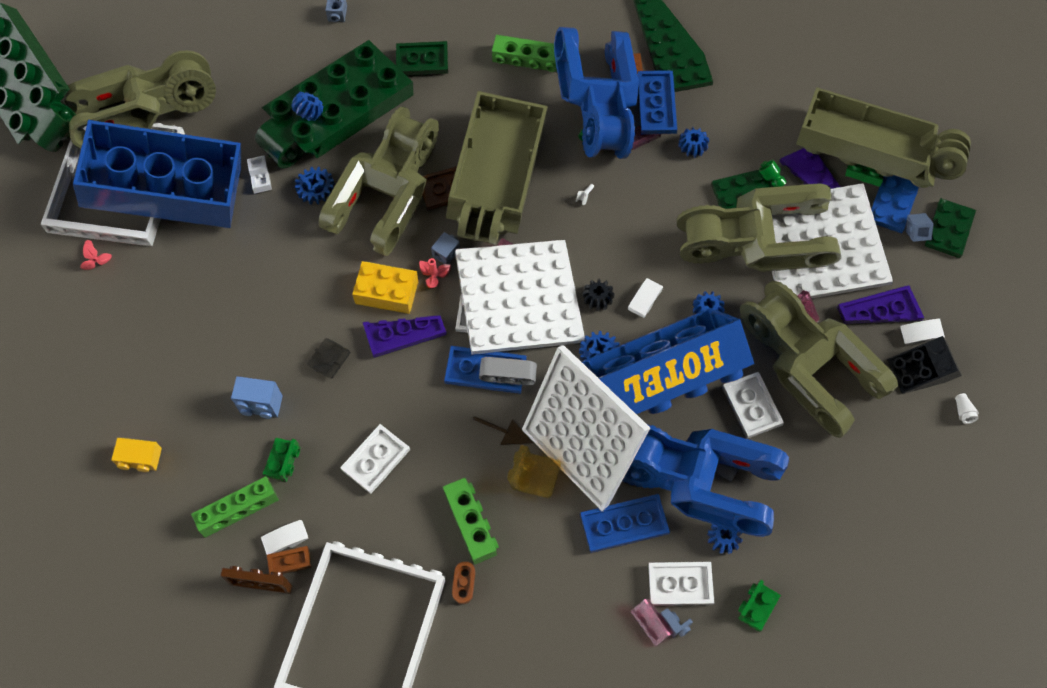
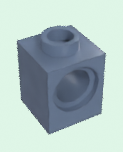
(336, 10)
(919, 227)
(445, 248)

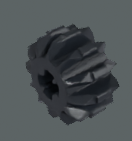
(603, 289)

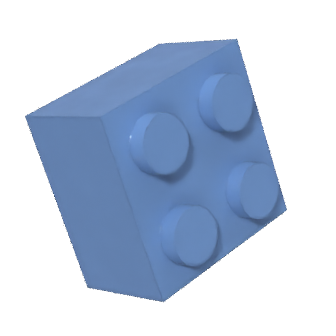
(256, 397)

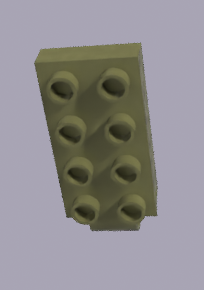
(883, 139)
(495, 167)

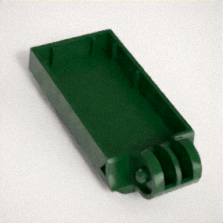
(30, 86)
(353, 94)

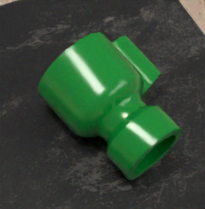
(771, 172)

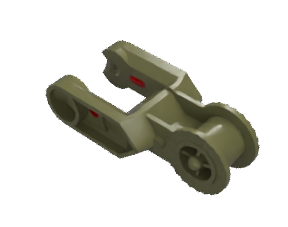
(178, 84)
(390, 171)
(749, 230)
(805, 347)

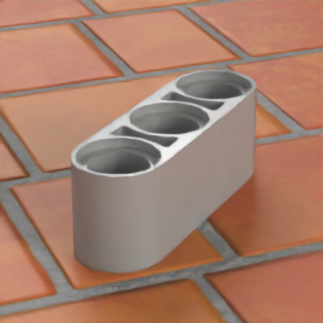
(508, 371)

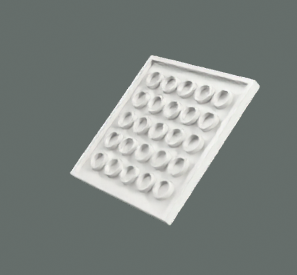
(862, 253)
(519, 296)
(584, 427)

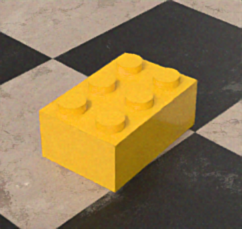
(385, 287)

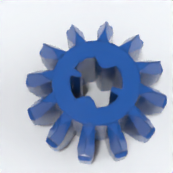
(307, 106)
(693, 142)
(708, 301)
(727, 543)

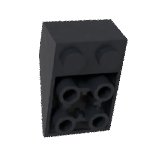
(924, 366)

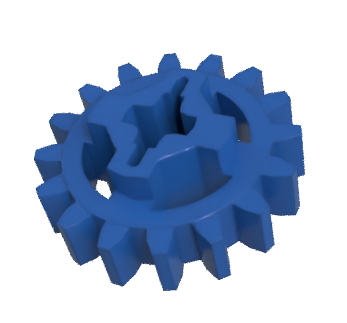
(314, 184)
(598, 341)

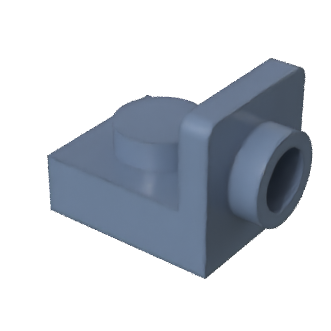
(673, 620)

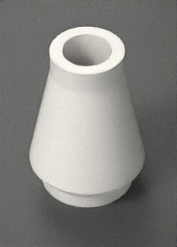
(966, 410)

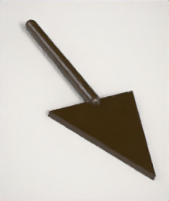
(512, 435)

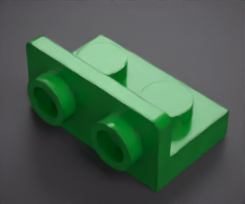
(864, 174)
(281, 459)
(759, 606)

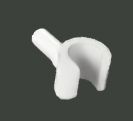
(583, 195)

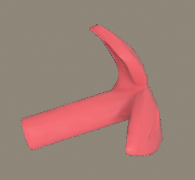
(91, 253)
(429, 269)

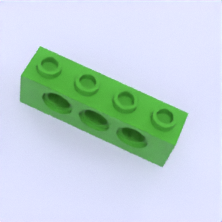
(524, 53)
(235, 507)
(478, 550)

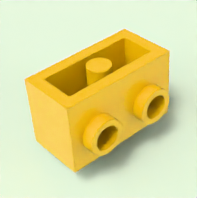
(136, 454)

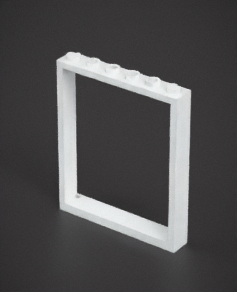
(83, 230)
(375, 559)

